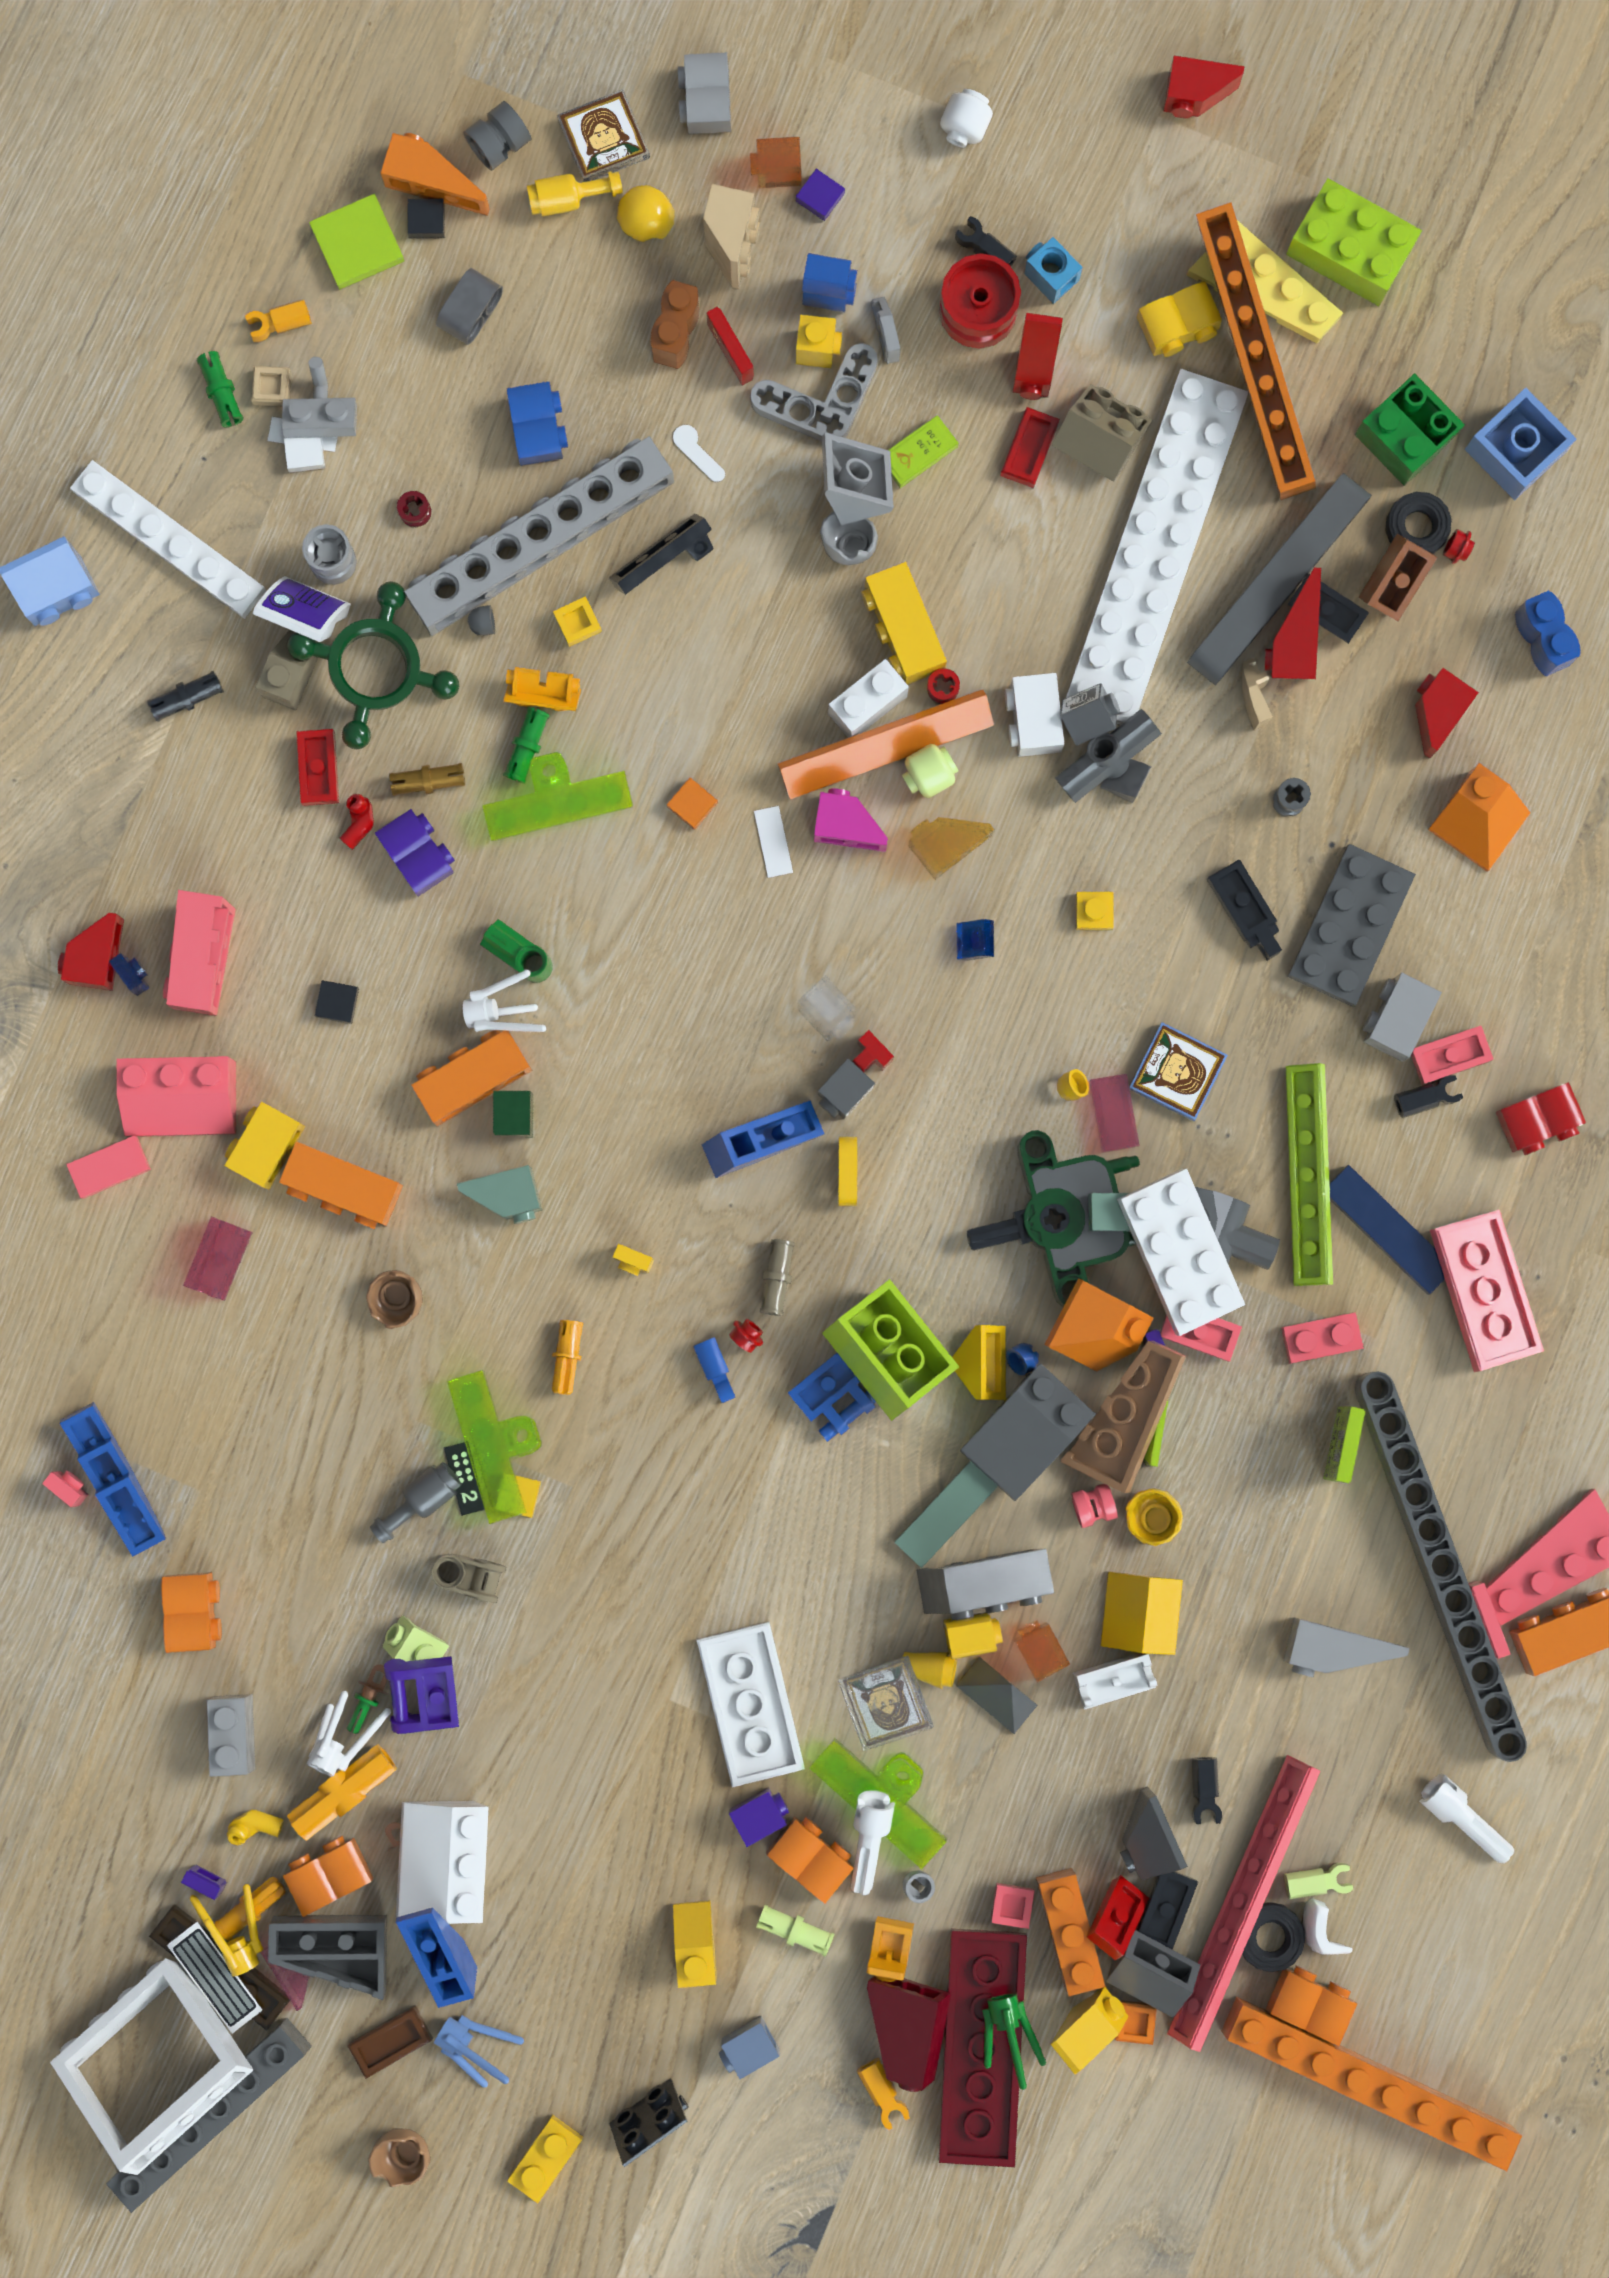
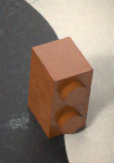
(1397, 577)

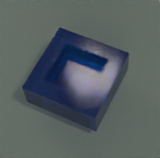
(975, 939)
(131, 973)

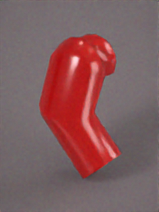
(361, 820)

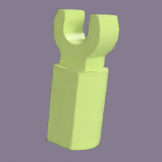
(1316, 1881)

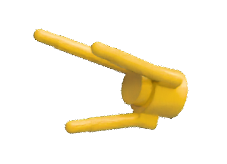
(237, 1953)

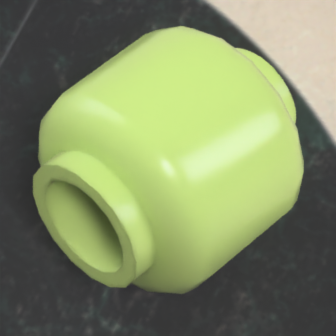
(929, 771)

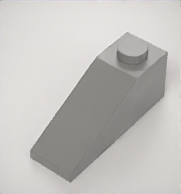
(1330, 1649)

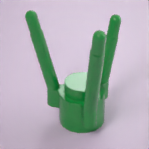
(1005, 2012)

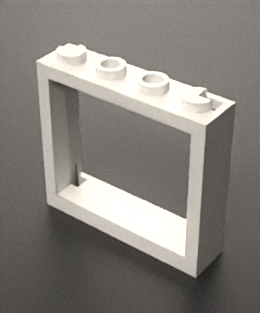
(185, 2110)

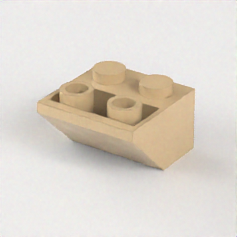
(731, 230)

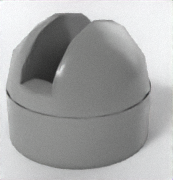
(924, 1879)

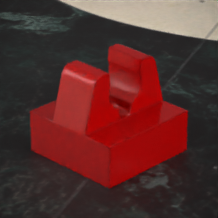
(872, 1053)

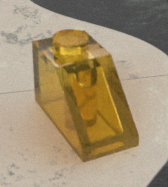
(947, 842)

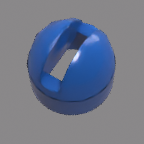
(1022, 1358)

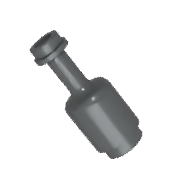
(421, 1497)

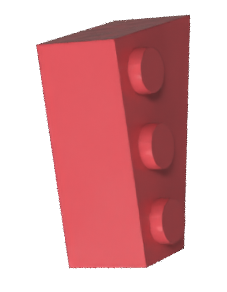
(198, 952)

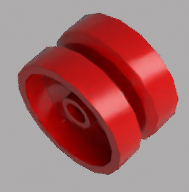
(979, 300)

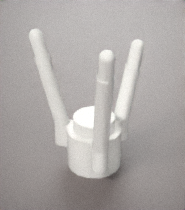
(481, 1012)
(326, 1753)

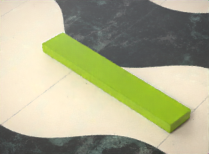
(1309, 1175)

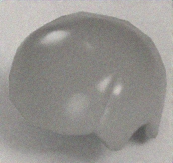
(848, 542)

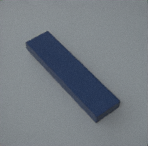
(1387, 1229)

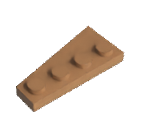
(1122, 1430)

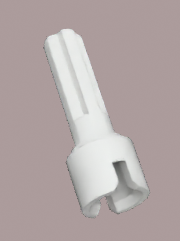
(1449, 1804)
(872, 1822)

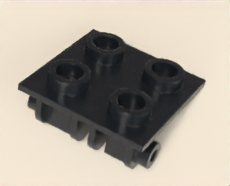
(648, 2121)

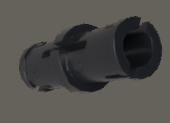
(185, 696)

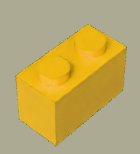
(263, 1145)

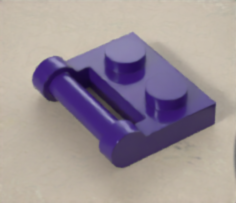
(434, 1692)

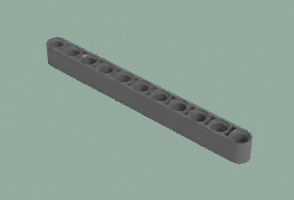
(1452, 1579)

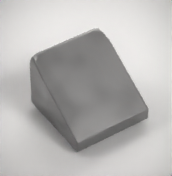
(1130, 782)

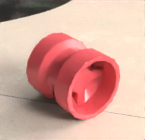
(1102, 1503)

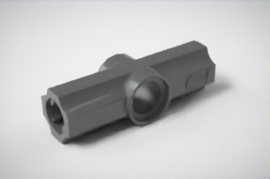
(1121, 744)

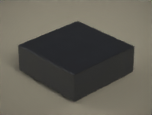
(426, 218)
(336, 1002)

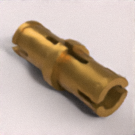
(427, 779)

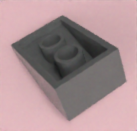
(1027, 1432)

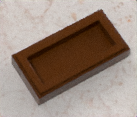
(390, 2041)

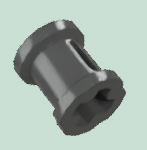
(1287, 787)

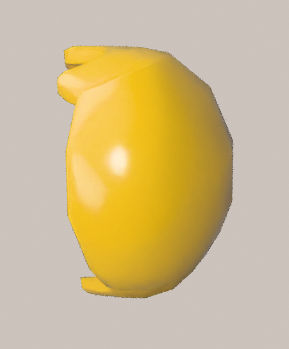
(645, 213)
(1154, 1516)

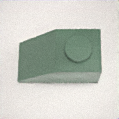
(506, 1193)

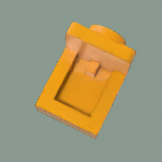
(890, 1949)

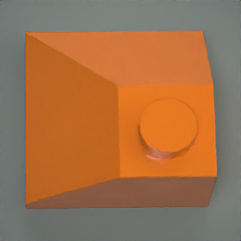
(1481, 817)
(1097, 1327)

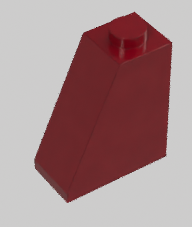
(909, 2029)

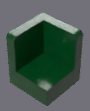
(513, 1113)

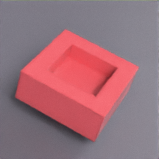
(66, 1487)
(1012, 1905)

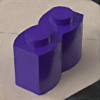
(415, 852)

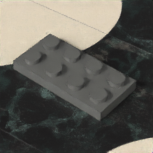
(1351, 925)

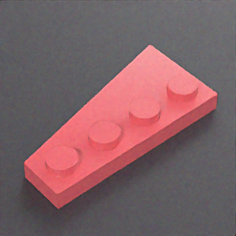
(1556, 1561)

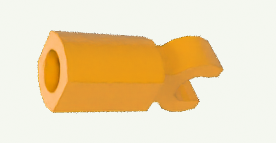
(279, 319)
(881, 2090)

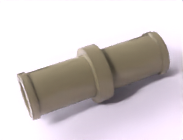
(777, 1277)

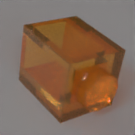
(777, 162)
(1040, 1650)

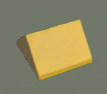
(1141, 1613)

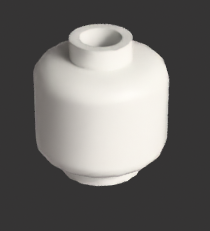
(966, 118)

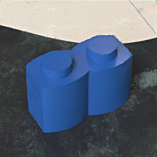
(828, 283)
(535, 423)
(1544, 627)

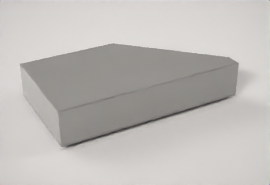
(886, 330)

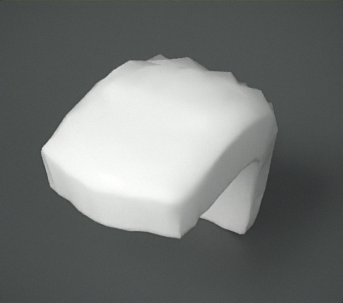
(1315, 1929)

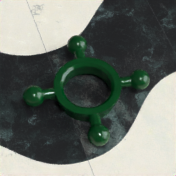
(390, 597)

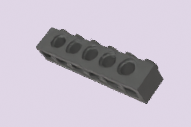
(270, 2062)

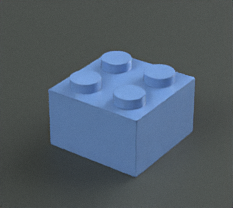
(1520, 443)

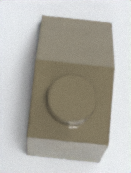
(285, 677)

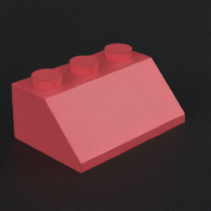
(177, 1096)

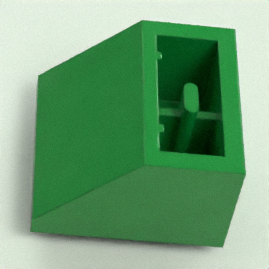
(1409, 429)

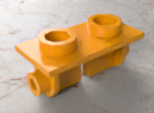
(559, 692)

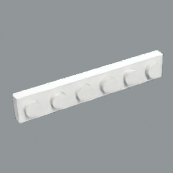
(168, 539)

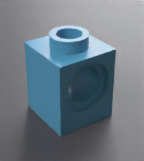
(1052, 284)

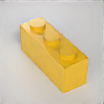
(903, 623)

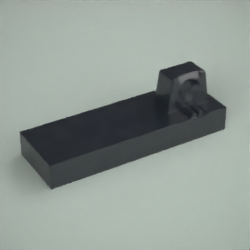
(687, 536)

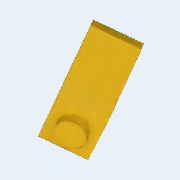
(694, 1944)
(1089, 2029)

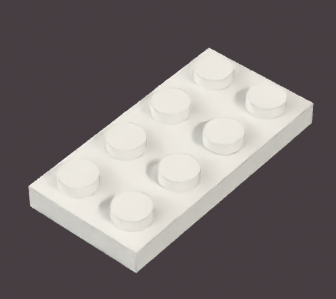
(1181, 1252)

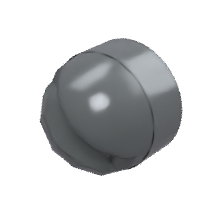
(482, 620)

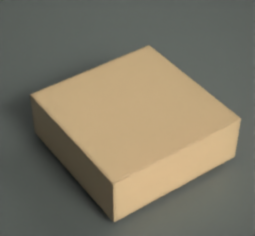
(270, 385)

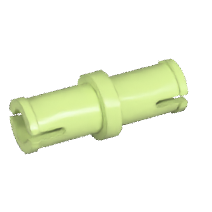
(795, 1930)

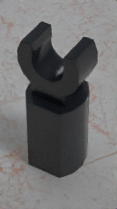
(984, 243)
(1425, 1097)
(1205, 1787)

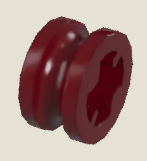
(425, 509)

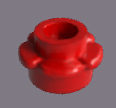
(1459, 546)
(746, 1335)

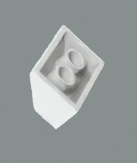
(443, 1859)

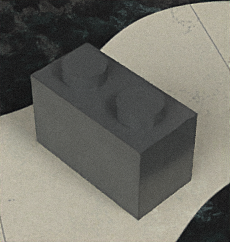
(1154, 1974)

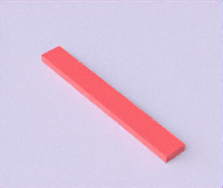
(1244, 1901)

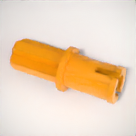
(566, 1356)
(262, 1897)

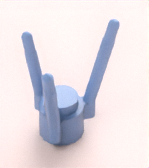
(455, 2040)

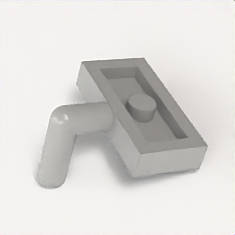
(321, 414)

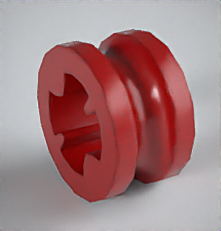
(946, 675)

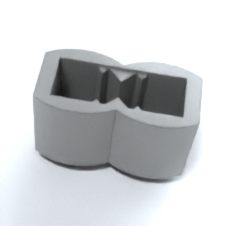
(706, 93)

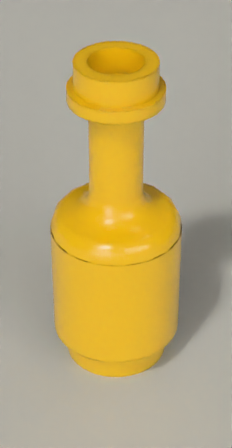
(564, 193)

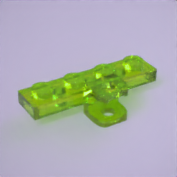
(556, 800)
(492, 1445)
(851, 1777)

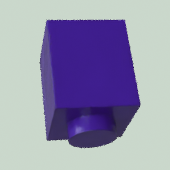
(759, 1816)

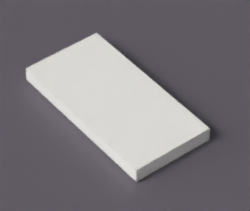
(750, 1704)

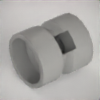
(329, 554)

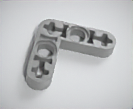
(831, 408)

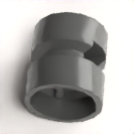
(497, 135)

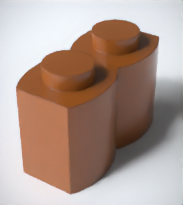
(675, 324)

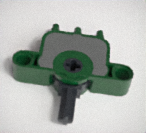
(1064, 1190)

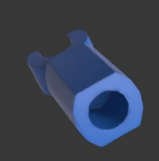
(715, 1368)

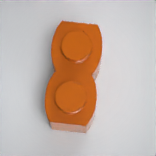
(189, 1612)
(810, 1858)
(327, 1876)
(1311, 2005)

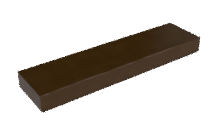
(264, 1991)

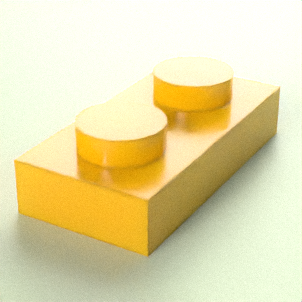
(545, 2159)

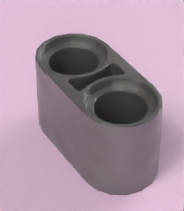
(469, 306)

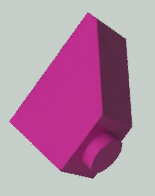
(847, 823)

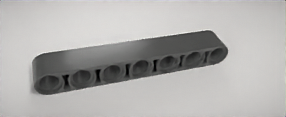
(1279, 579)

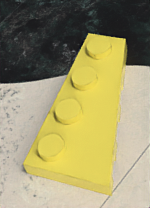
(1281, 290)

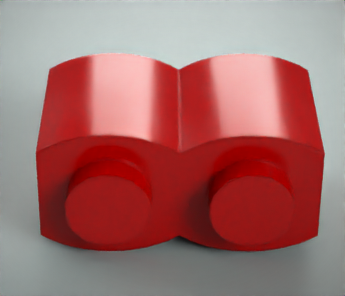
(1540, 1118)

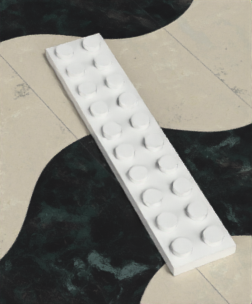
(1159, 540)

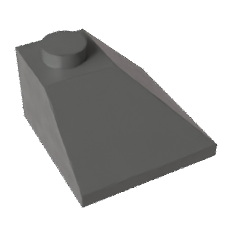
(1149, 1840)

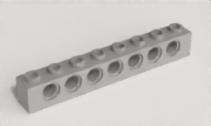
(533, 554)

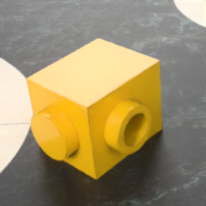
(817, 341)

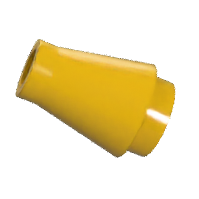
(933, 1668)

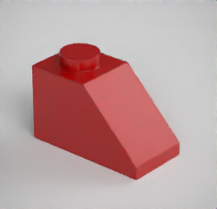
(1199, 85)
(1441, 707)
(89, 954)

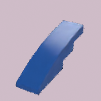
(113, 1479)

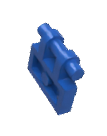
(824, 1388)

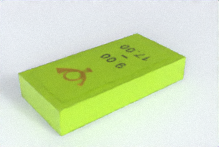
(921, 451)

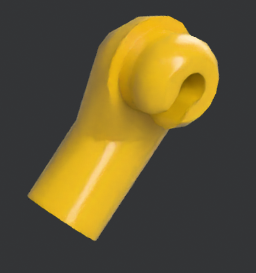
(251, 1823)

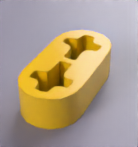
(847, 1171)

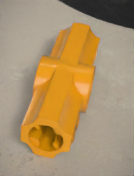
(341, 1792)

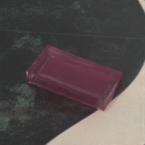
(1114, 1113)

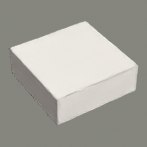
(304, 454)

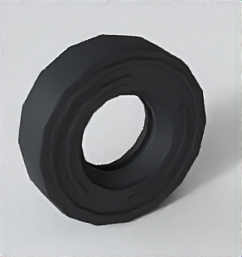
(1424, 503)
(1291, 1948)

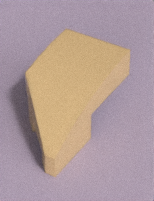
(1254, 701)

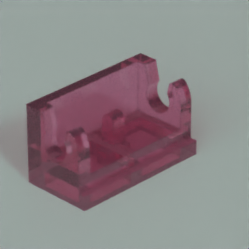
(217, 1258)

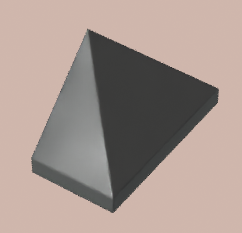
(996, 1695)

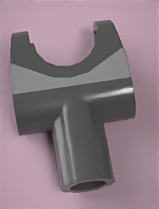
(1235, 1239)

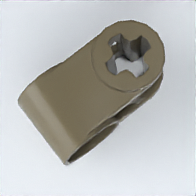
(471, 1577)

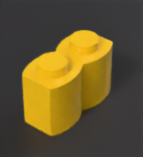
(1179, 320)
(972, 1635)

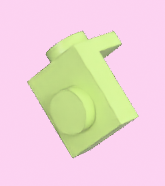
(412, 1643)

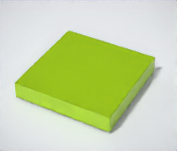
(357, 241)

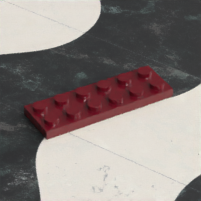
(980, 2102)

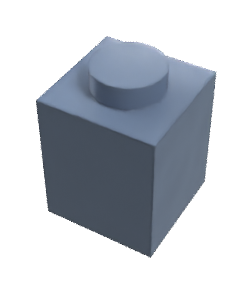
(749, 2048)

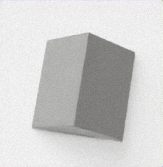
(856, 478)

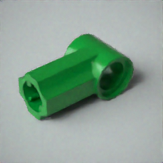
(515, 950)

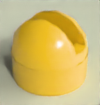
(1073, 1085)

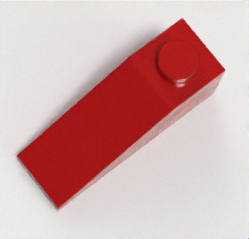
(1037, 355)
(1297, 640)

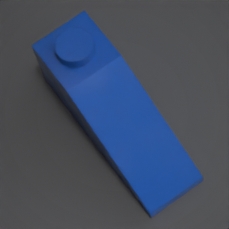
(762, 1139)
(439, 1956)

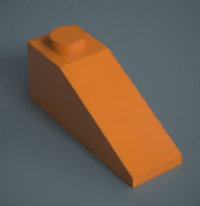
(422, 171)

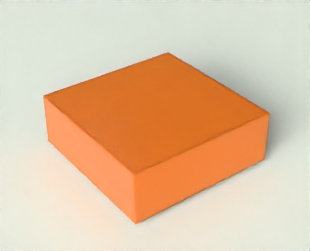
(692, 803)
(1140, 2023)

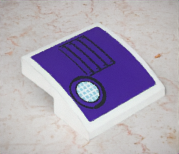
(301, 608)

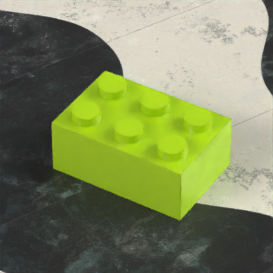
(1353, 242)
(890, 1349)

